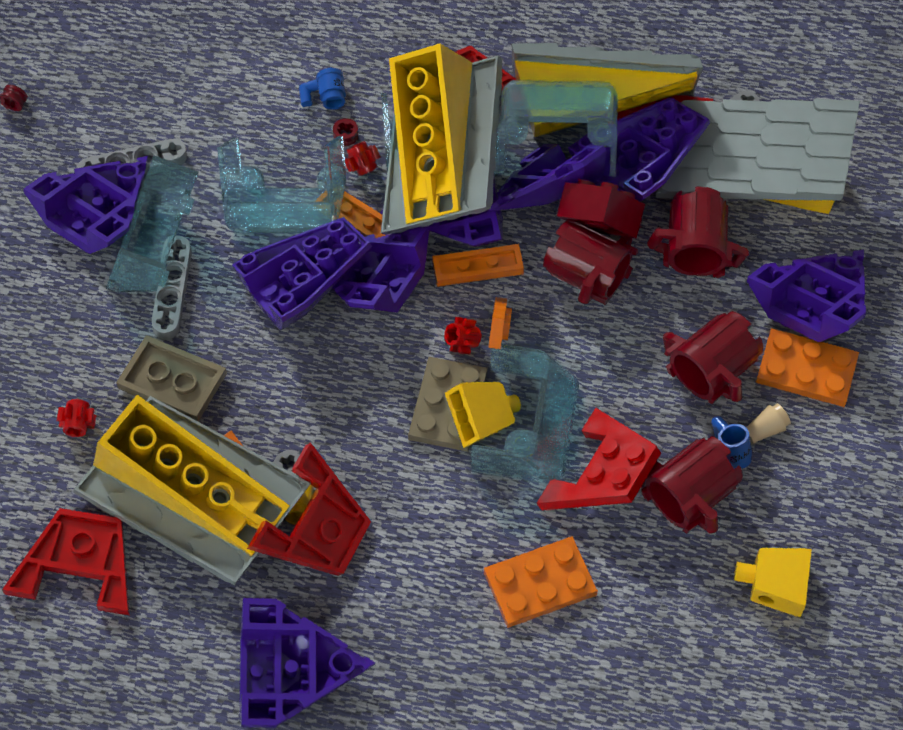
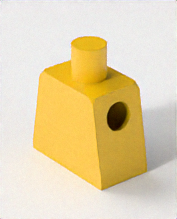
(481, 410)
(778, 578)

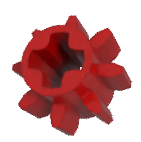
(362, 158)
(462, 335)
(76, 418)

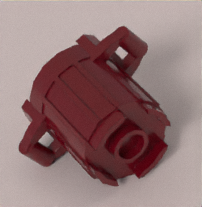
(698, 235)
(589, 261)
(714, 357)
(693, 484)

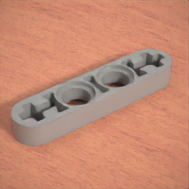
(131, 154)
(175, 288)

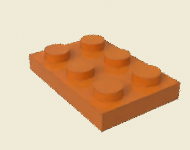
(807, 367)
(540, 581)

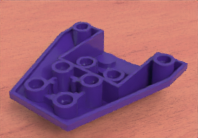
(650, 146)
(300, 270)

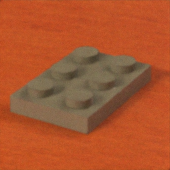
(172, 377)
(432, 417)

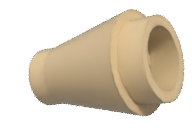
(768, 423)

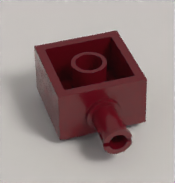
(601, 208)

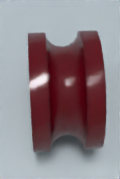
(13, 97)
(346, 125)

